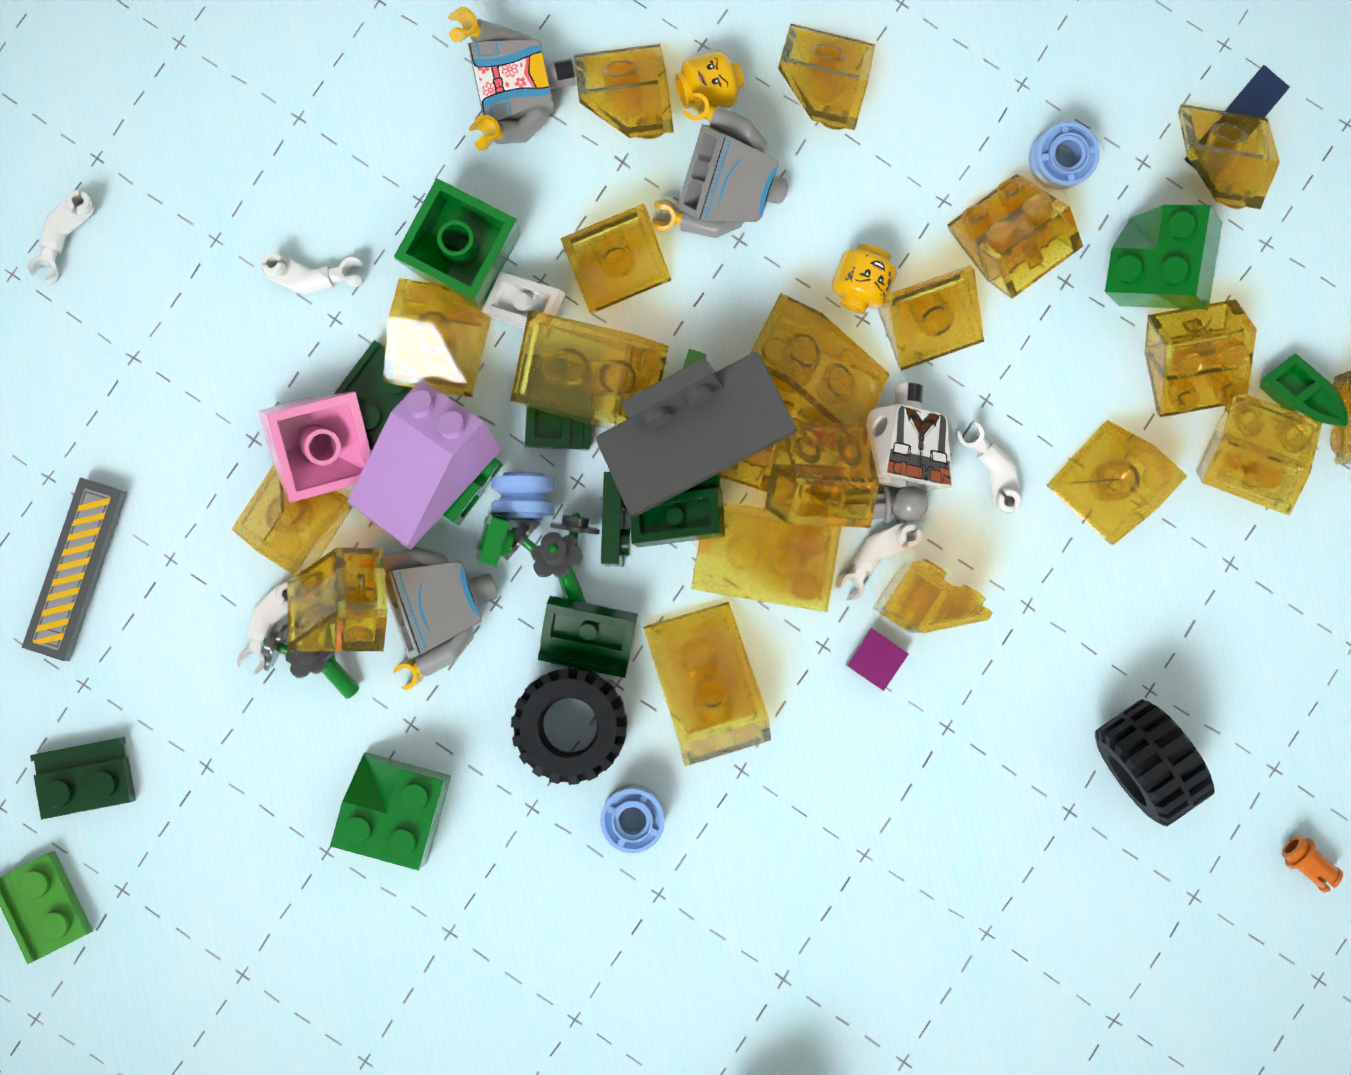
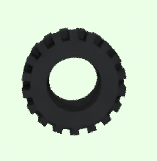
(538, 750)
(1154, 762)

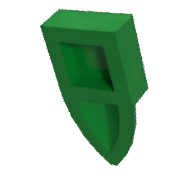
(1306, 391)

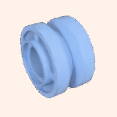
(1084, 153)
(523, 496)
(632, 840)

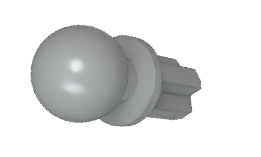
(908, 504)

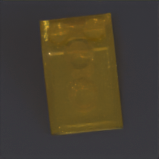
(818, 365)
(583, 369)
(768, 560)
(707, 684)

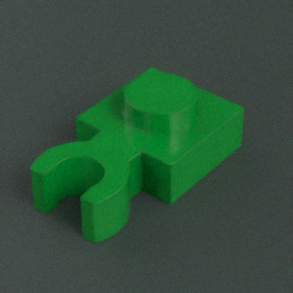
(465, 502)
(494, 540)

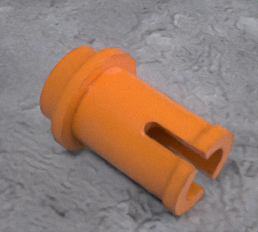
(1302, 855)

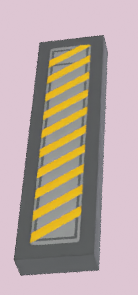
(74, 569)

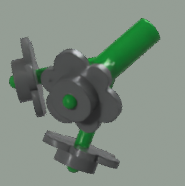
(556, 553)
(305, 662)

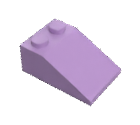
(421, 464)

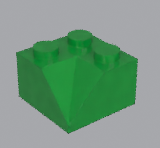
(458, 242)
(1166, 258)
(391, 811)

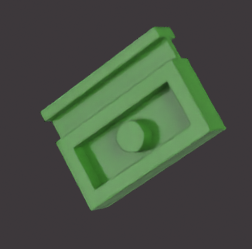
(42, 907)

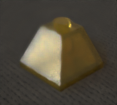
(827, 74)
(627, 89)
(1230, 154)
(434, 338)
(1116, 481)
(292, 532)

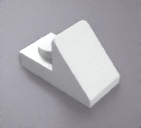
(515, 296)

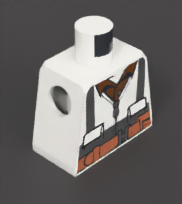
(910, 442)

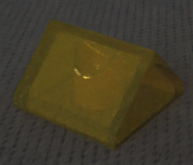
(616, 258)
(933, 318)

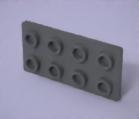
(693, 429)

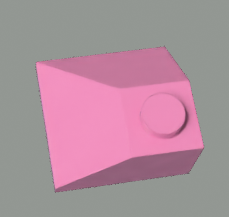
(316, 443)

